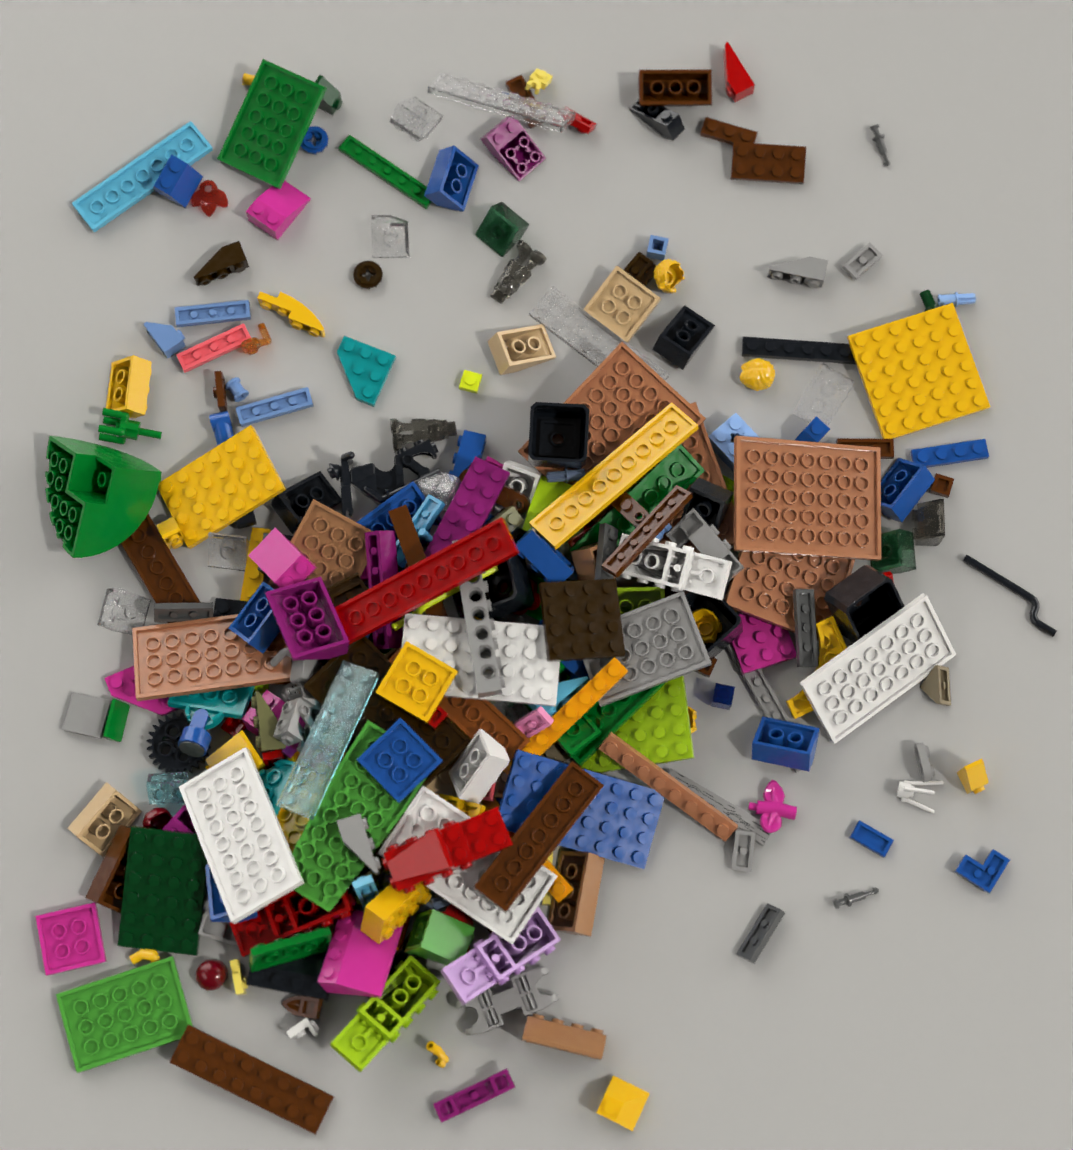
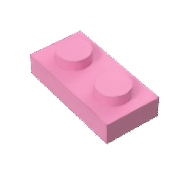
(534, 722)

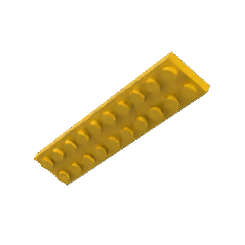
(613, 475)

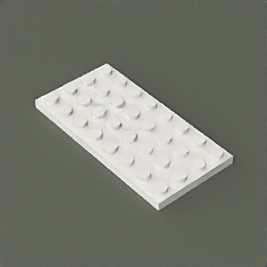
(521, 651)
(877, 668)
(432, 811)
(240, 835)

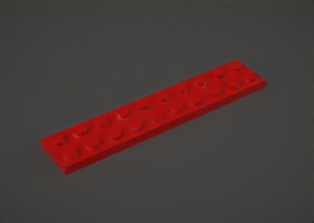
(427, 580)

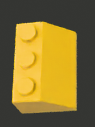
(129, 385)

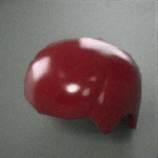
(157, 818)
(211, 974)

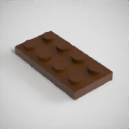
(768, 163)

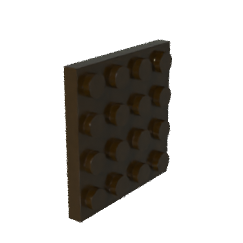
(581, 620)

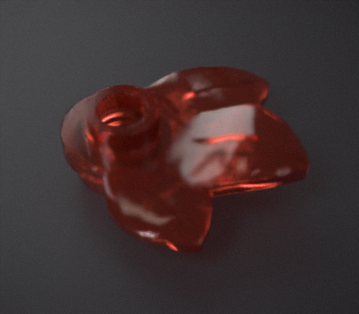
(209, 200)

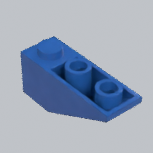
(470, 445)

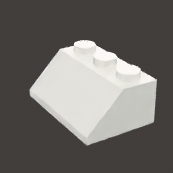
(478, 767)

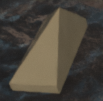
(938, 685)

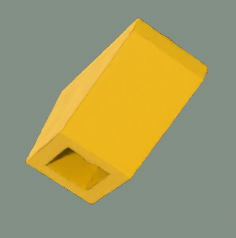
(171, 533)

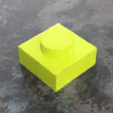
(470, 381)

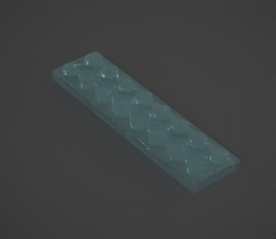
(327, 740)

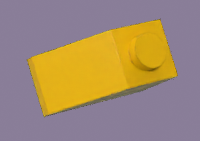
(973, 777)

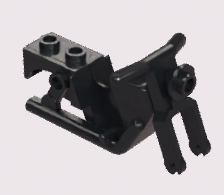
(379, 484)

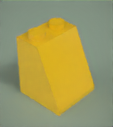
(231, 747)

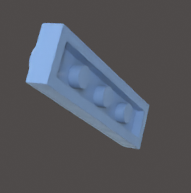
(212, 313)
(274, 406)

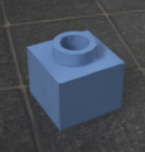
(657, 243)

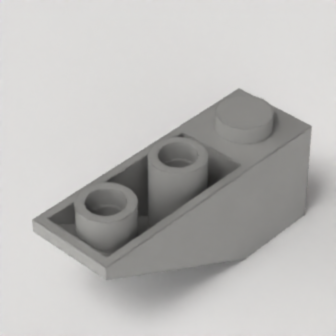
(805, 271)
(355, 838)

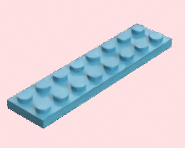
(138, 177)

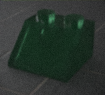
(501, 228)
(896, 552)

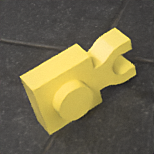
(538, 80)
(238, 979)

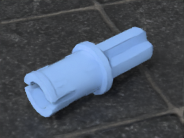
(956, 299)

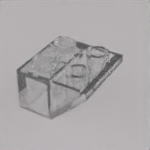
(441, 486)

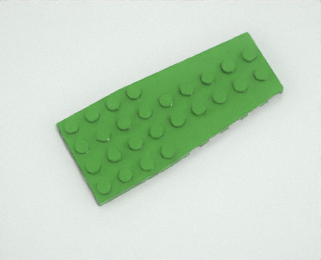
(320, 854)

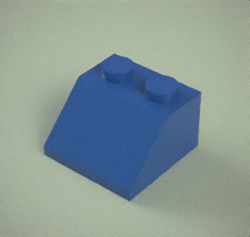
(177, 181)

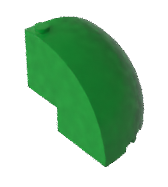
(96, 494)

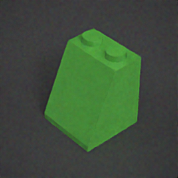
(439, 937)

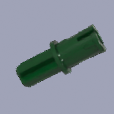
(928, 300)

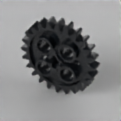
(171, 760)

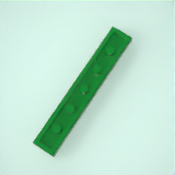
(385, 170)

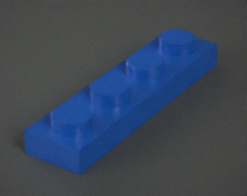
(951, 453)

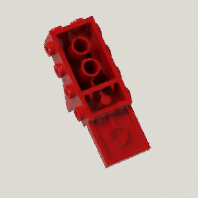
(445, 850)
(286, 918)

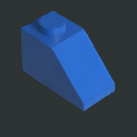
(814, 431)

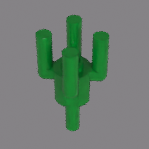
(124, 428)

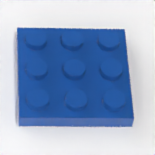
(399, 760)

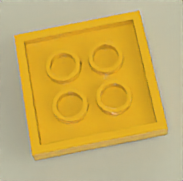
(416, 682)

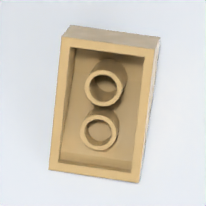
(520, 348)

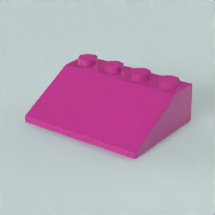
(356, 961)

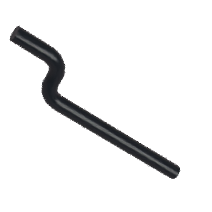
(1015, 588)

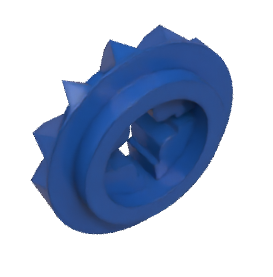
(320, 134)

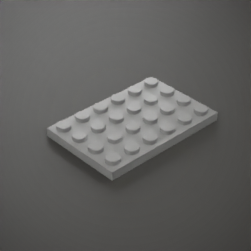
(658, 645)

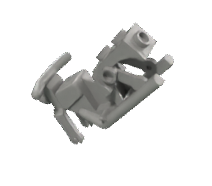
(288, 728)

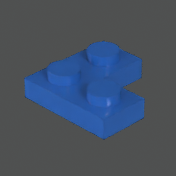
(983, 875)

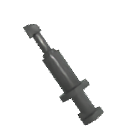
(880, 143)
(849, 899)

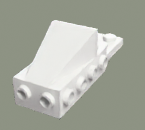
(679, 569)

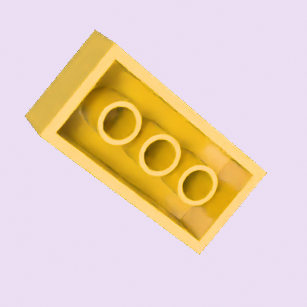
(391, 911)

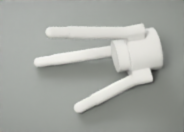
(906, 790)

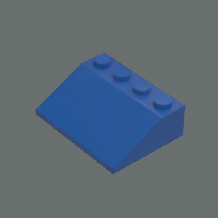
(379, 517)

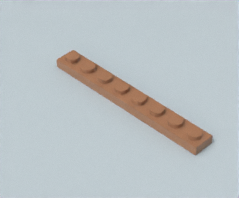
(668, 786)

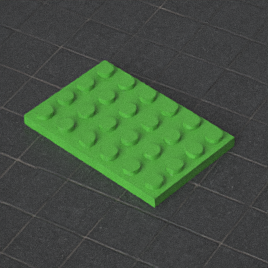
(124, 1014)

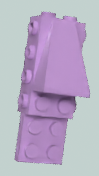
(496, 959)

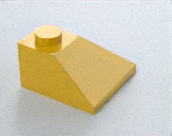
(622, 1103)

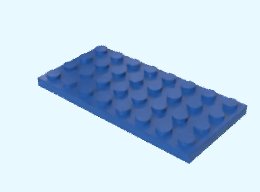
(613, 826)

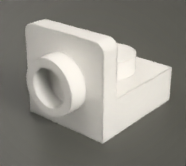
(300, 1029)

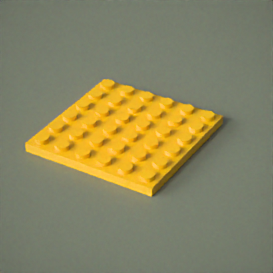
(918, 372)

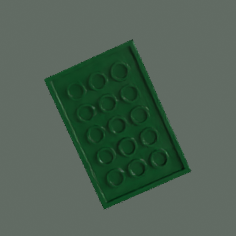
(163, 891)

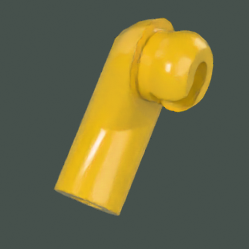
(147, 954)
(439, 1052)

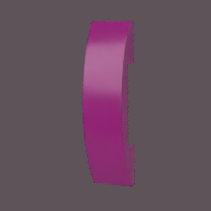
(474, 1095)

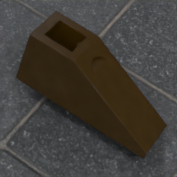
(224, 262)

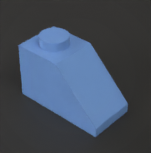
(166, 338)

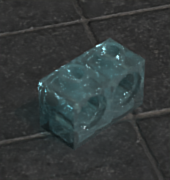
(169, 787)

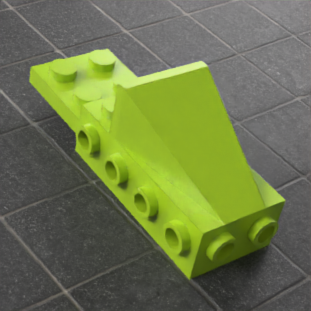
(384, 1017)

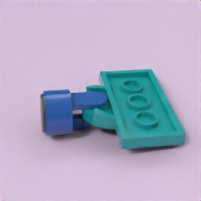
(206, 712)

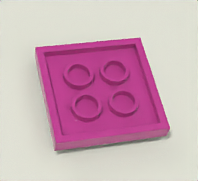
(761, 645)
(71, 939)

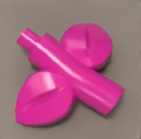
(773, 808)

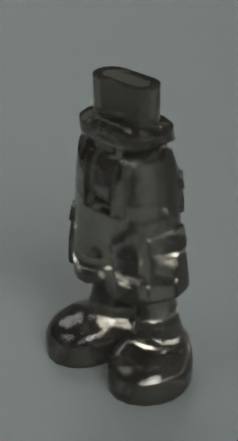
(516, 275)
(421, 428)

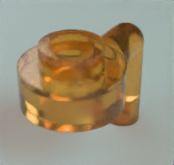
(253, 344)

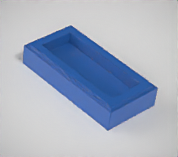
(871, 839)

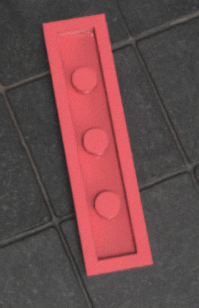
(213, 348)

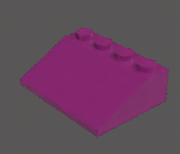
(308, 620)

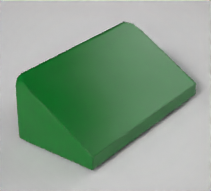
(116, 720)

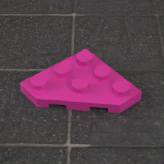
(123, 688)

